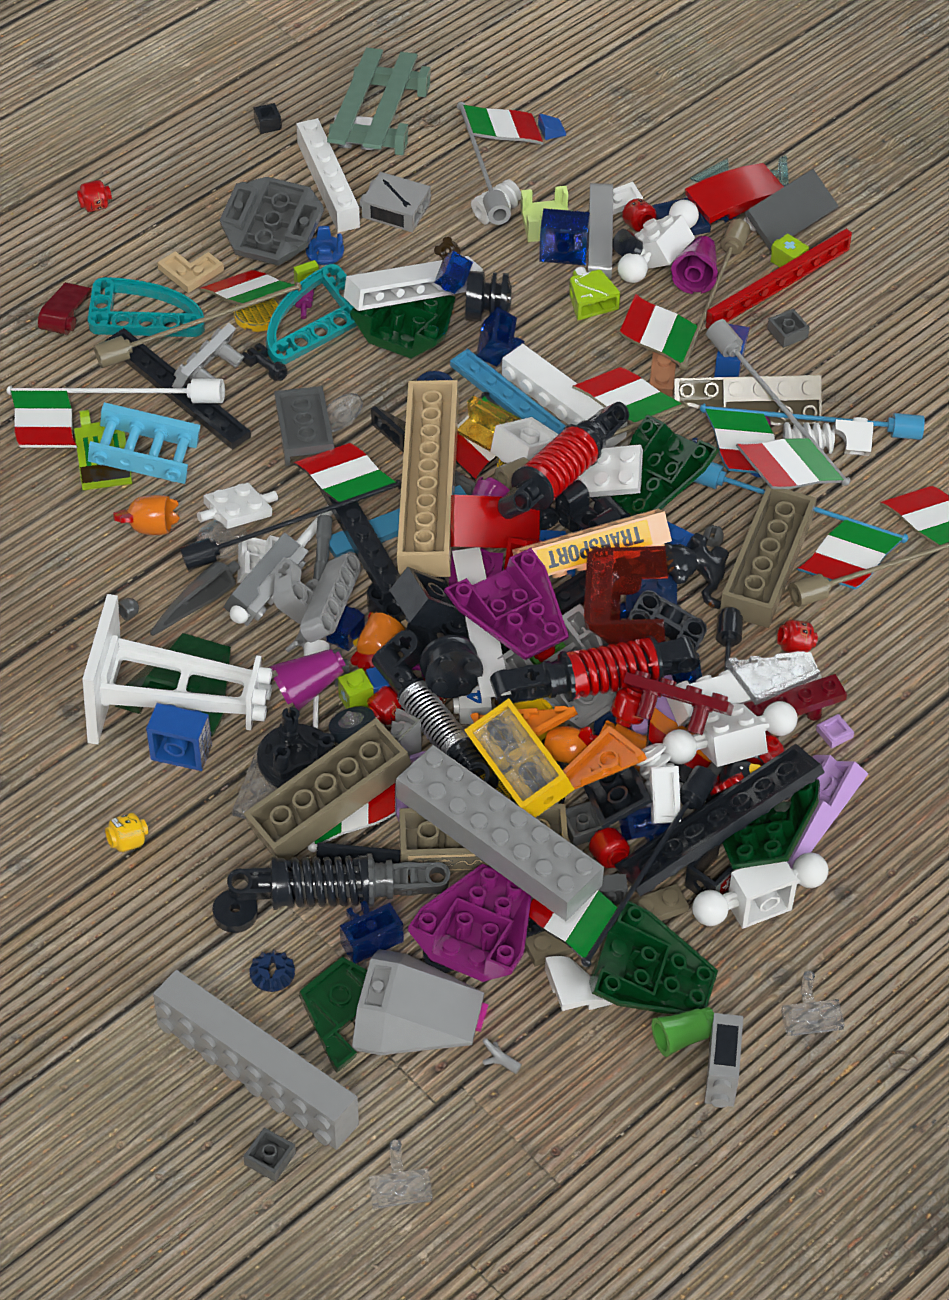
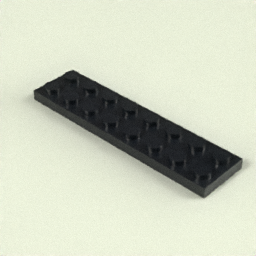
(722, 817)

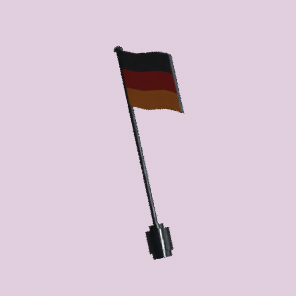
(728, 634)

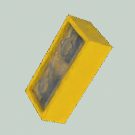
(519, 759)

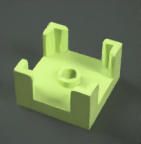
(533, 212)

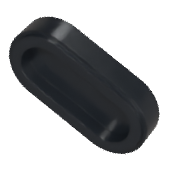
(627, 242)

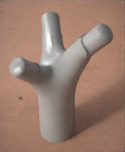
(299, 641)
(500, 1057)

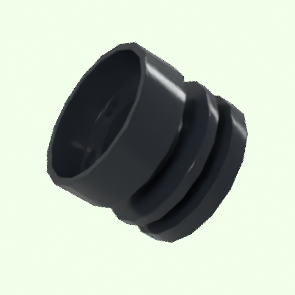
(486, 296)

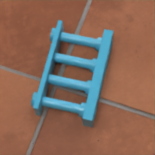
(148, 425)

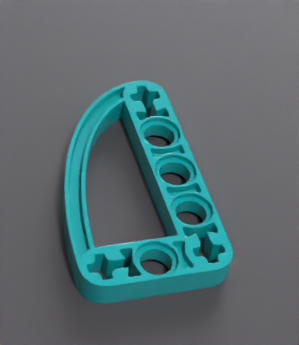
(158, 319)
(307, 332)

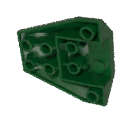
(407, 326)
(667, 466)
(168, 679)
(775, 834)
(650, 966)

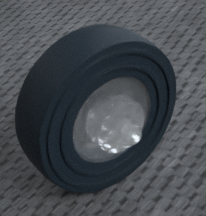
(349, 722)

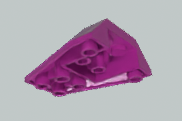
(514, 606)
(475, 925)

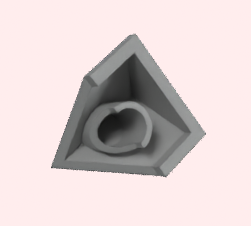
(407, 731)

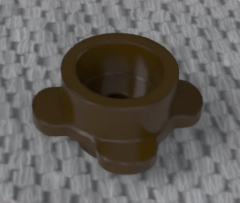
(446, 244)

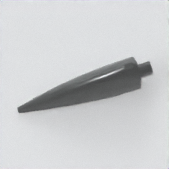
(203, 590)

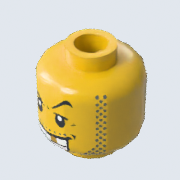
(126, 832)

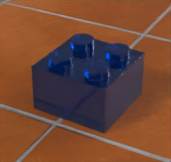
(564, 236)

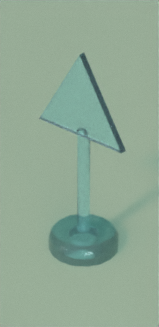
(723, 166)

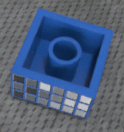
(179, 736)

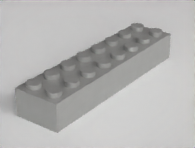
(499, 832)
(256, 1060)

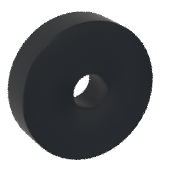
(231, 921)

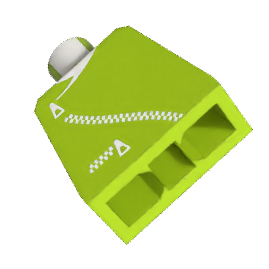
(592, 293)

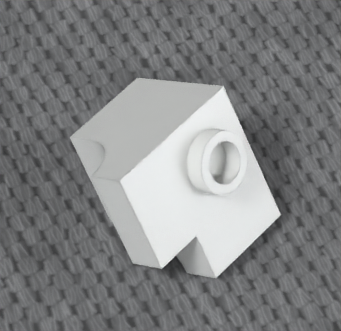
(856, 435)

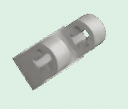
(289, 593)

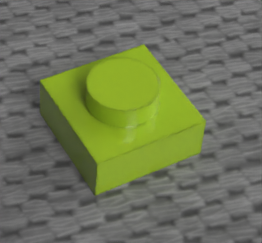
(304, 270)

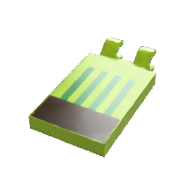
(92, 474)

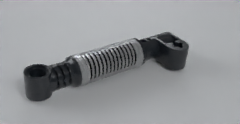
(425, 705)

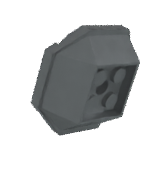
(270, 219)

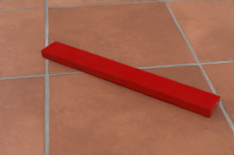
(780, 278)

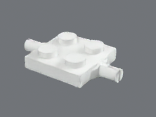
(237, 505)

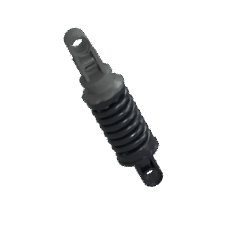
(335, 880)

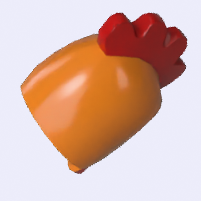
(150, 514)
(376, 633)
(568, 742)

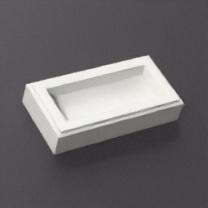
(664, 793)

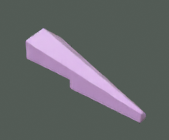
(836, 789)

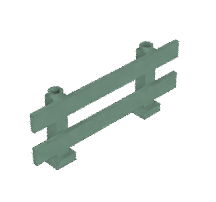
(396, 81)

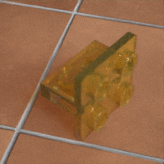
(483, 420)

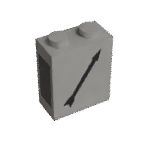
(395, 201)
(724, 1060)

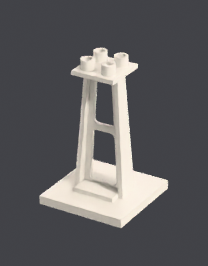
(110, 650)

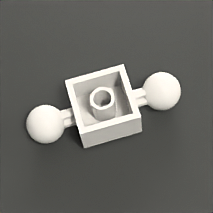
(661, 241)
(734, 736)
(760, 891)

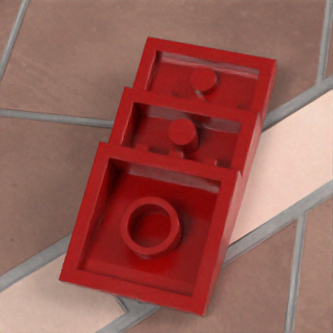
(733, 191)
(480, 525)

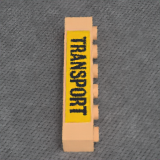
(572, 549)

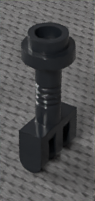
(259, 355)

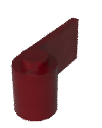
(59, 310)

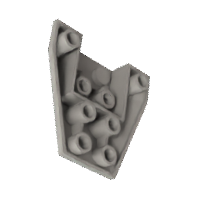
(413, 1007)

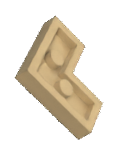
(193, 274)

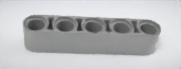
(600, 228)
(330, 597)

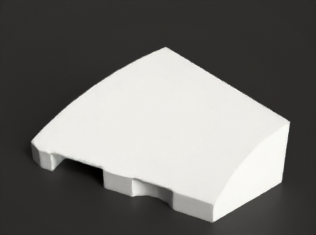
(250, 554)
(571, 984)

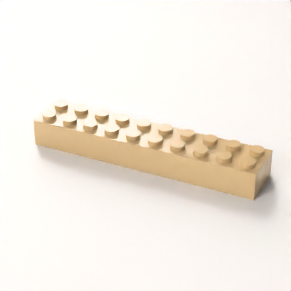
(428, 477)

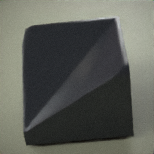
(267, 118)

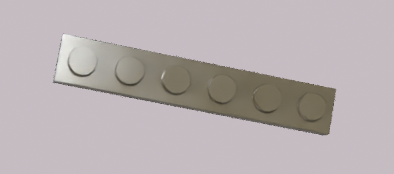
(662, 903)

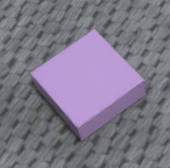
(835, 731)

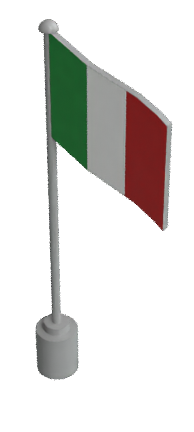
(498, 125)
(783, 461)

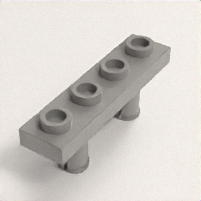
(207, 352)

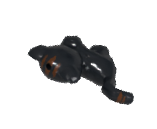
(685, 560)

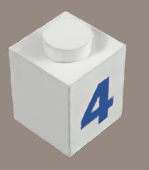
(471, 704)

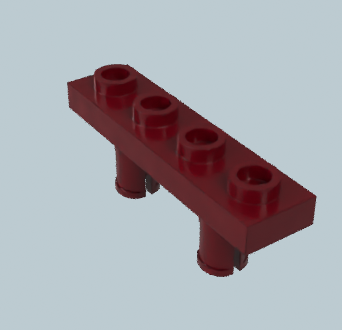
(667, 688)
(807, 698)

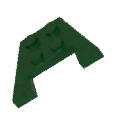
(332, 1005)

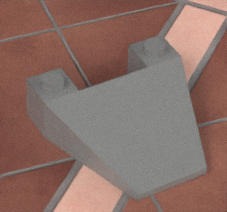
(588, 708)

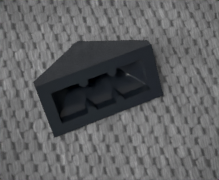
(389, 426)

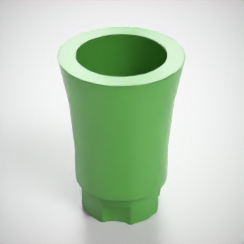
(682, 1029)

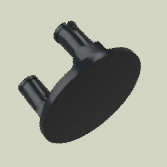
(291, 748)

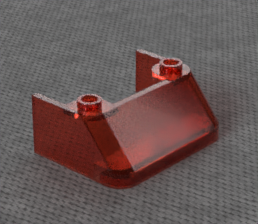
(618, 573)

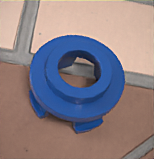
(325, 245)

